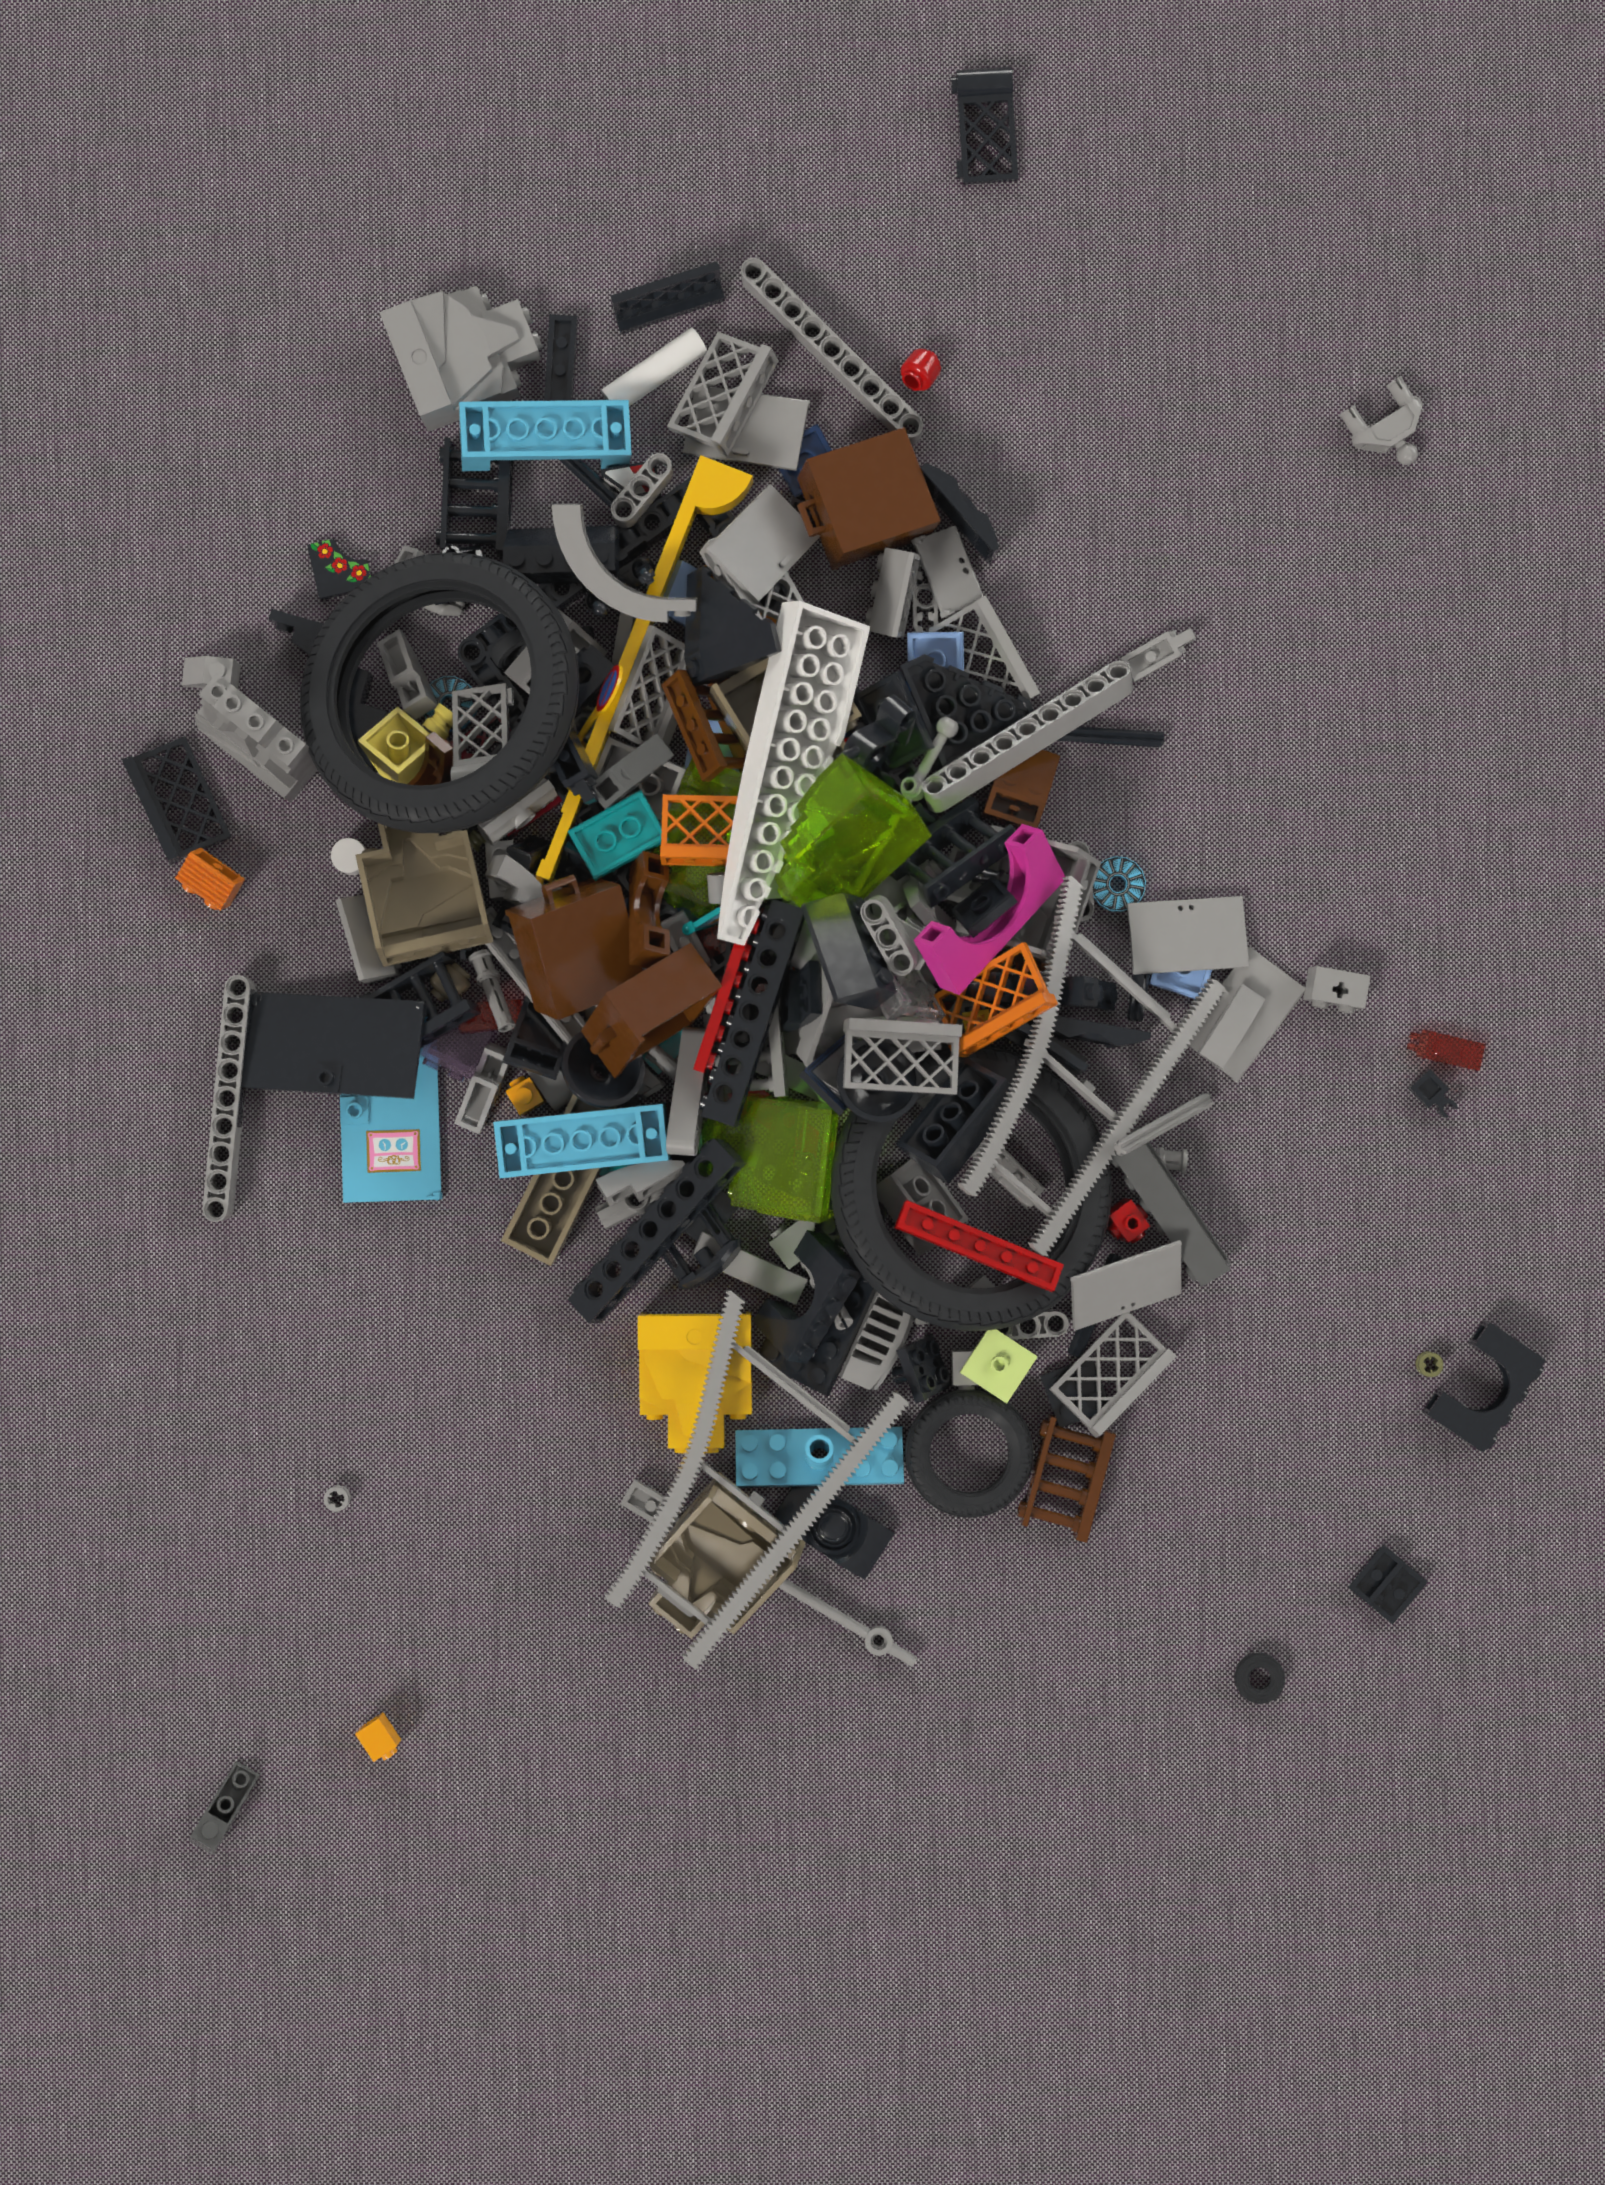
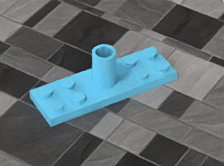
(786, 1460)

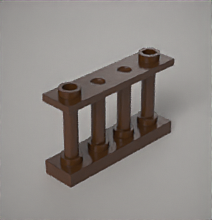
(696, 728)
(1094, 1471)

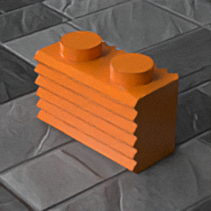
(209, 879)

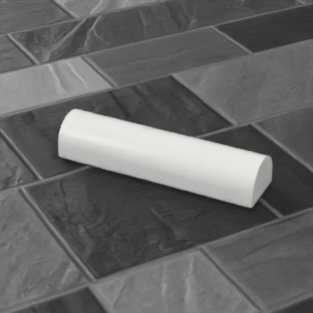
(656, 368)

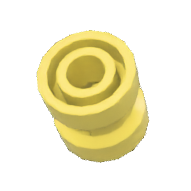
(440, 722)

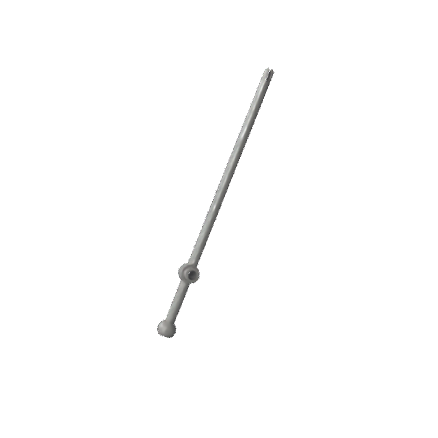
(912, 786)

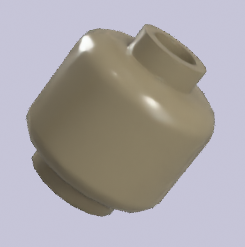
(460, 980)

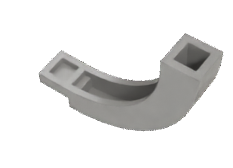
(580, 556)

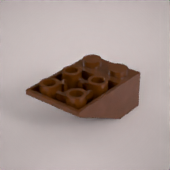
(1023, 791)

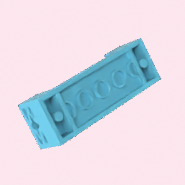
(544, 431)
(581, 1140)

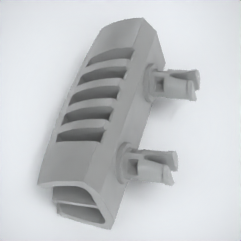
(876, 1344)

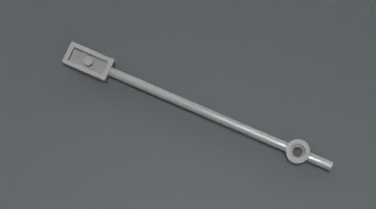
(646, 1501)

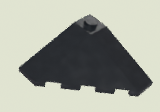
(723, 631)
(977, 707)

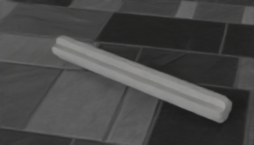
(1163, 1124)

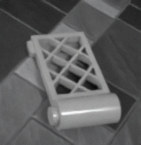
(466, 766)

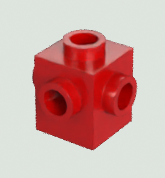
(1127, 1221)

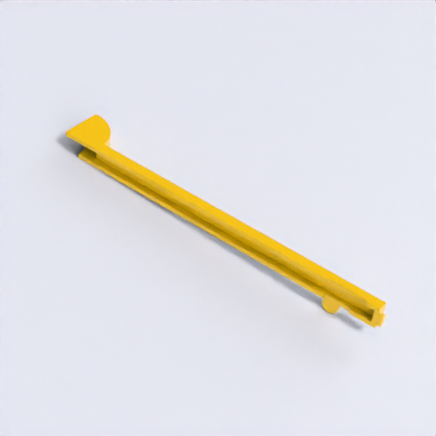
(711, 491)

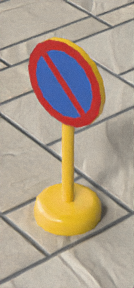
(605, 698)

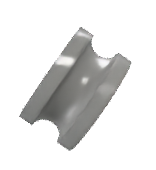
(333, 1506)

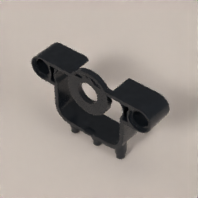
(893, 722)

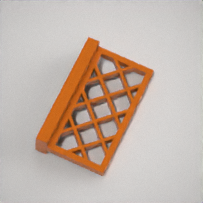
(696, 853)
(1007, 1019)

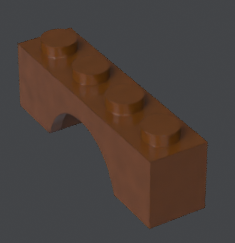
(647, 884)

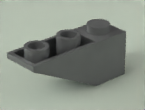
(632, 771)
(224, 1808)

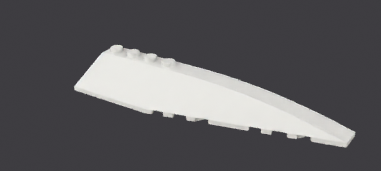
(791, 743)

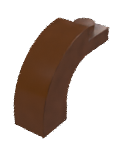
(437, 762)

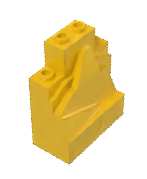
(673, 1371)

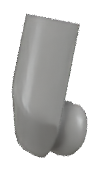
(452, 609)

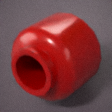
(920, 370)

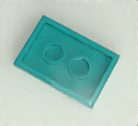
(617, 835)

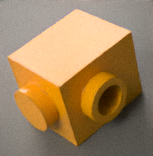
(525, 1095)
(378, 1738)

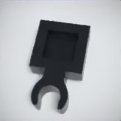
(1431, 1091)

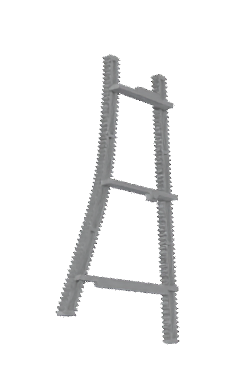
(1038, 1054)
(694, 1460)

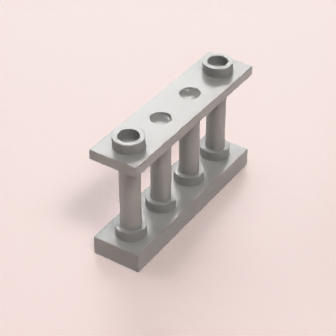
(772, 1055)

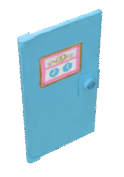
(392, 1144)

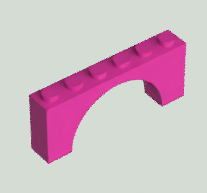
(1032, 881)

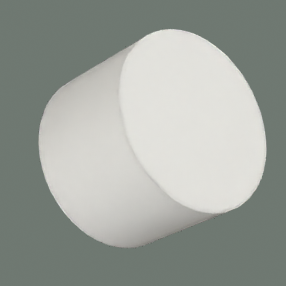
(344, 856)

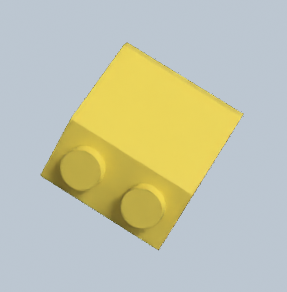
(396, 746)

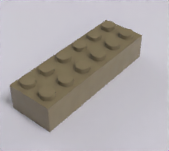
(551, 1206)

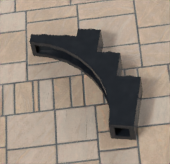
(1077, 991)

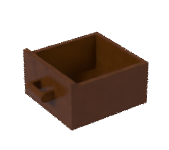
(866, 498)
(573, 944)
(650, 1008)

